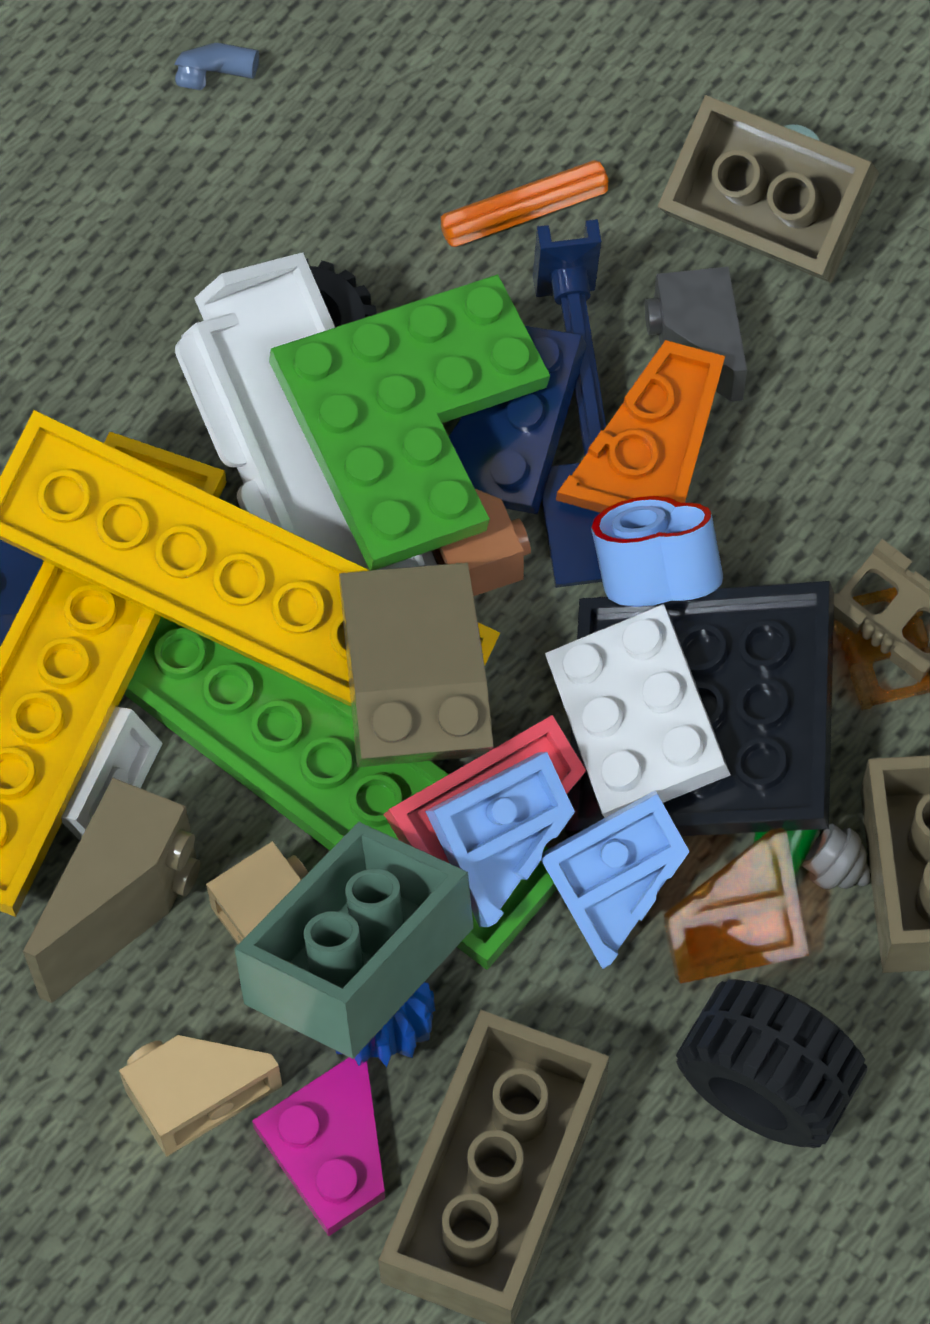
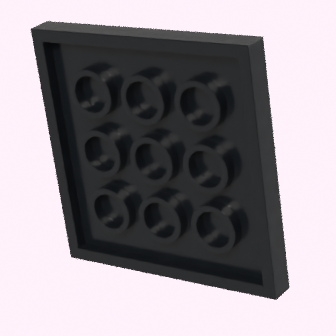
(768, 692)

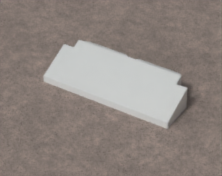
(246, 407)

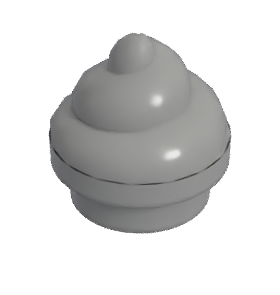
(838, 859)

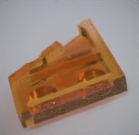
(740, 915)

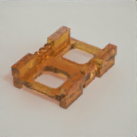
(863, 655)

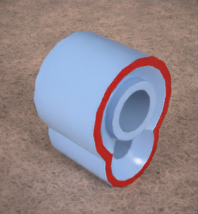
(656, 551)

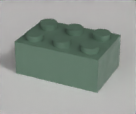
(355, 939)

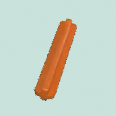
(524, 203)

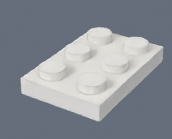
(637, 712)

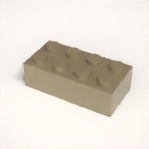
(494, 1170)

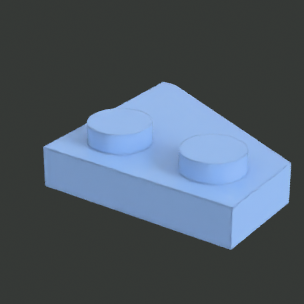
(501, 830)
(615, 871)

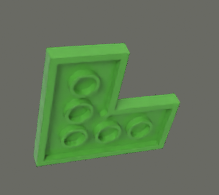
(377, 405)

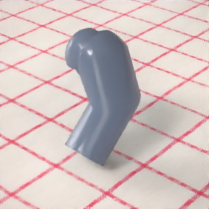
(215, 58)

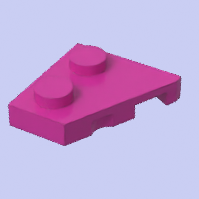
(329, 1144)

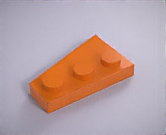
(653, 435)

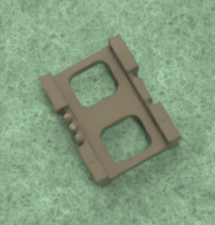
(887, 627)

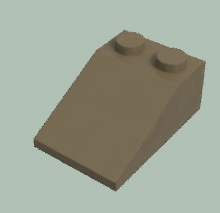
(415, 665)
(114, 886)

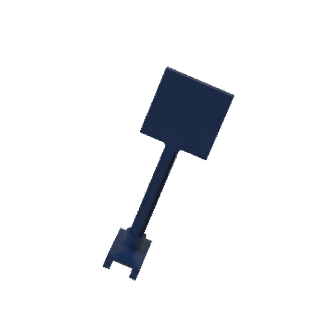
(569, 274)

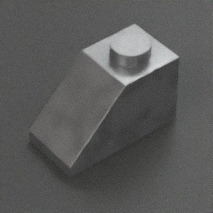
(701, 313)

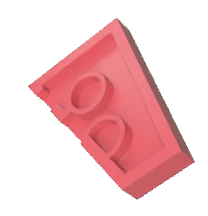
(409, 816)

